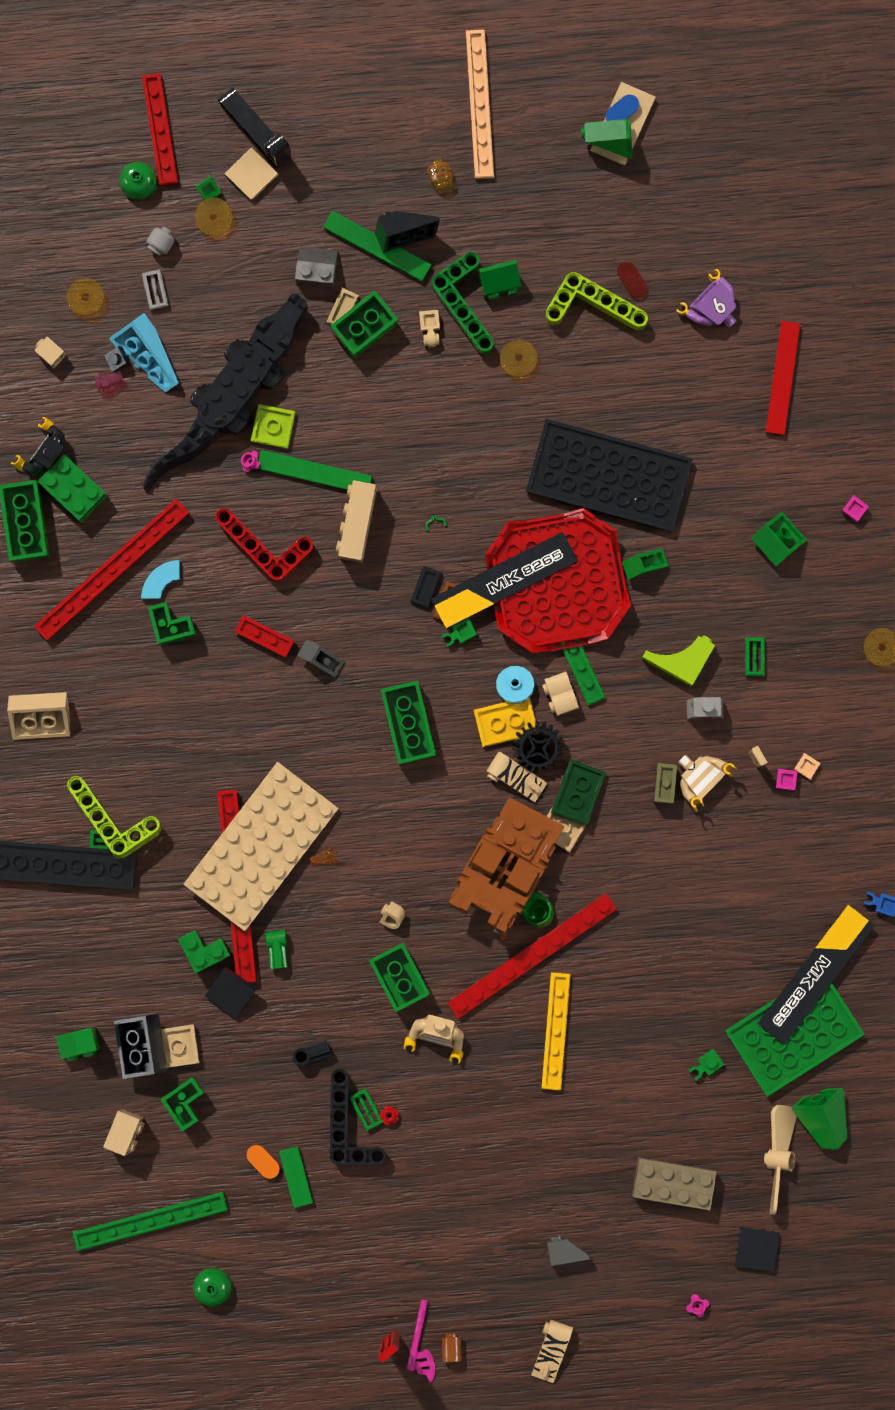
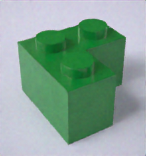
(170, 630)
(203, 956)
(77, 1043)
(178, 1103)

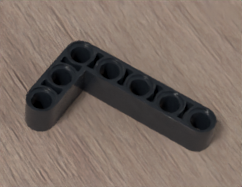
(272, 146)
(343, 1126)

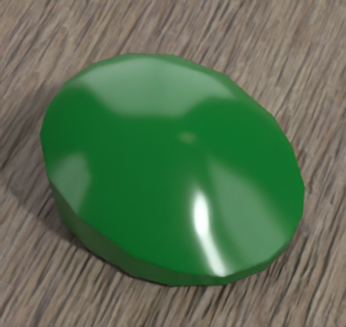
(538, 910)

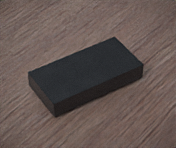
(425, 587)

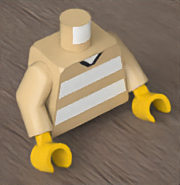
(701, 777)
(437, 1031)

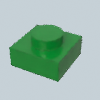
(208, 188)

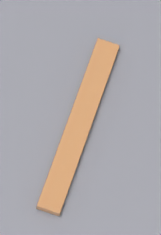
(479, 104)

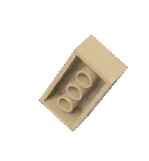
(357, 521)

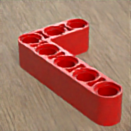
(260, 549)

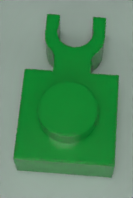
(462, 631)
(708, 1063)

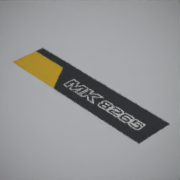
(504, 579)
(816, 974)

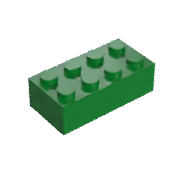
(24, 521)
(408, 723)

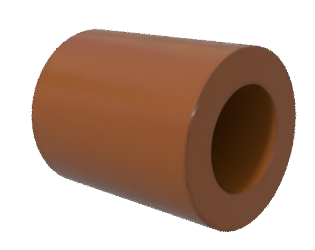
(451, 1347)

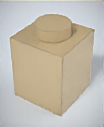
(49, 352)

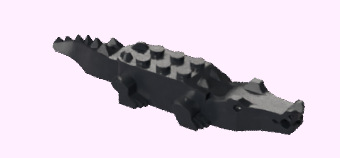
(225, 401)

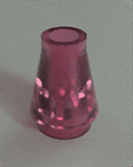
(107, 380)

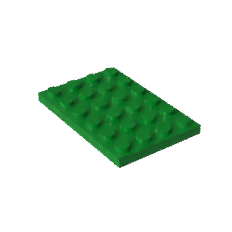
(819, 1036)

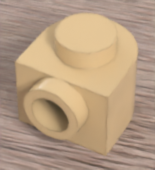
(392, 915)

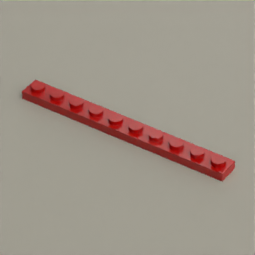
(111, 569)
(241, 939)
(531, 956)

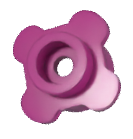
(247, 457)
(702, 1305)

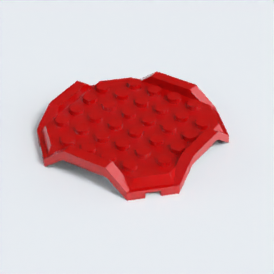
(572, 604)

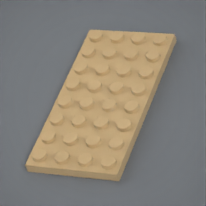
(260, 846)

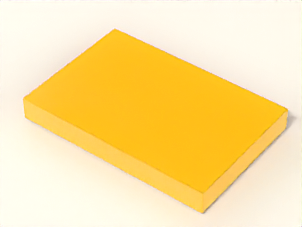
(502, 721)

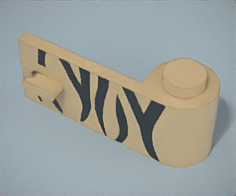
(516, 776)
(552, 1350)

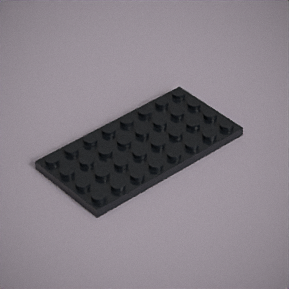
(609, 475)

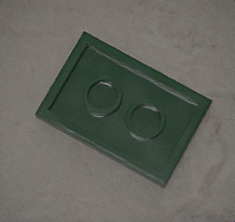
(578, 792)

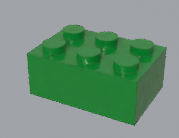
(364, 324)
(72, 488)
(399, 977)

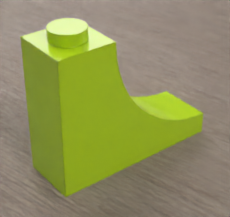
(685, 664)

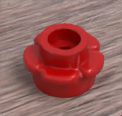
(394, 1115)

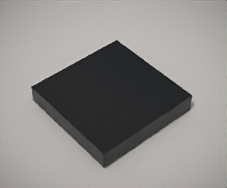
(230, 992)
(757, 1249)

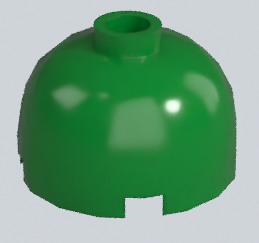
(138, 181)
(216, 1278)

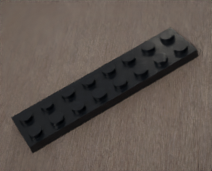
(66, 865)

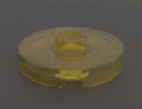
(210, 206)
(81, 288)
(516, 368)
(871, 647)

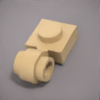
(430, 322)

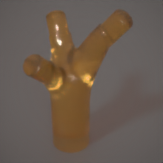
(326, 856)

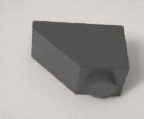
(320, 658)
(564, 1251)

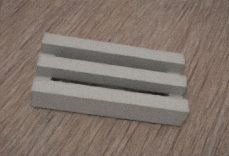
(158, 305)

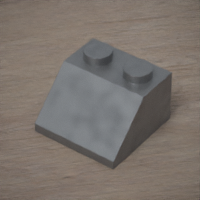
(316, 267)

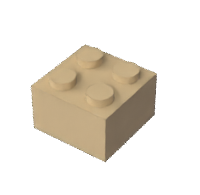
(123, 1132)

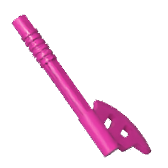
(414, 1354)

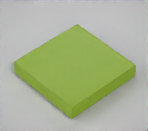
(273, 426)

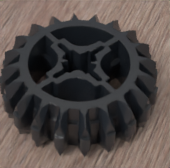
(548, 759)

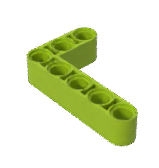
(594, 300)
(106, 823)

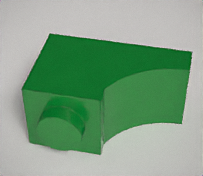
(645, 563)

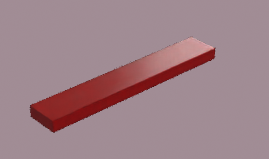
(160, 129)
(782, 378)
(389, 1345)

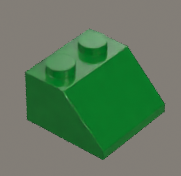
(500, 280)
(778, 539)

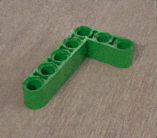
(460, 304)

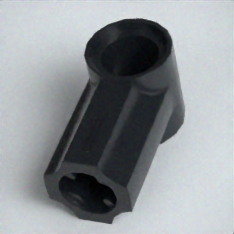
(314, 1052)

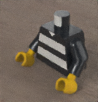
(46, 452)

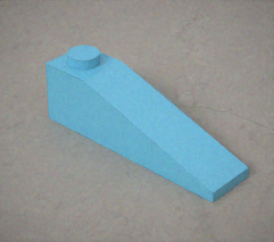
(146, 351)

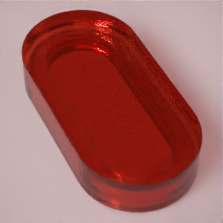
(631, 279)

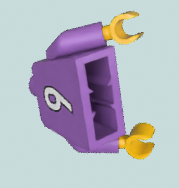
(713, 304)

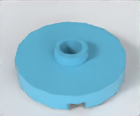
(518, 693)

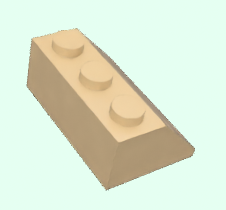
(39, 715)

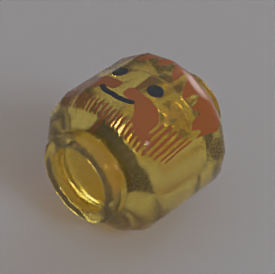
(440, 174)

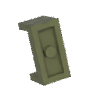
(665, 783)

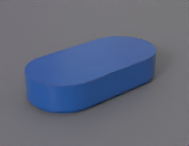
(623, 108)

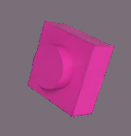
(855, 508)
(786, 779)

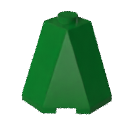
(610, 136)
(824, 1117)

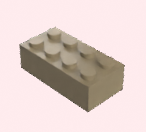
(674, 1183)

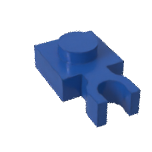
(884, 904)

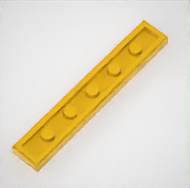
(555, 1031)

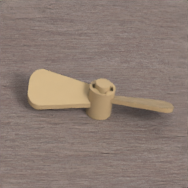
(779, 1157)

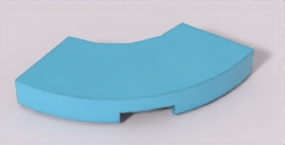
(160, 579)

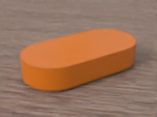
(263, 1161)

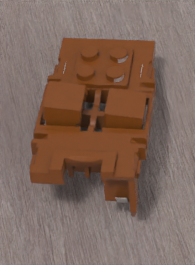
(521, 836)

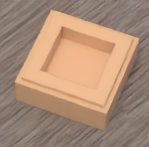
(807, 766)

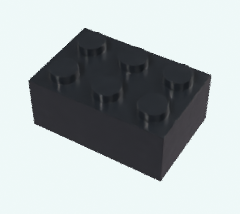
(140, 1046)

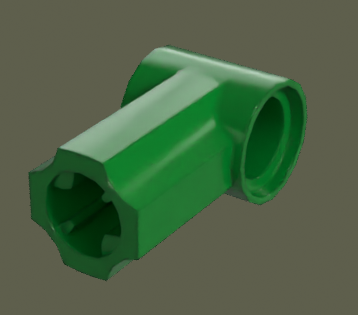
(276, 944)

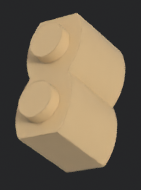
(561, 694)

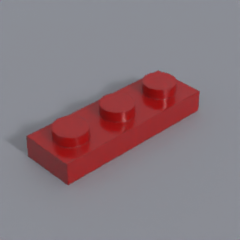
(264, 636)

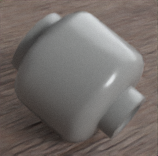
(160, 240)

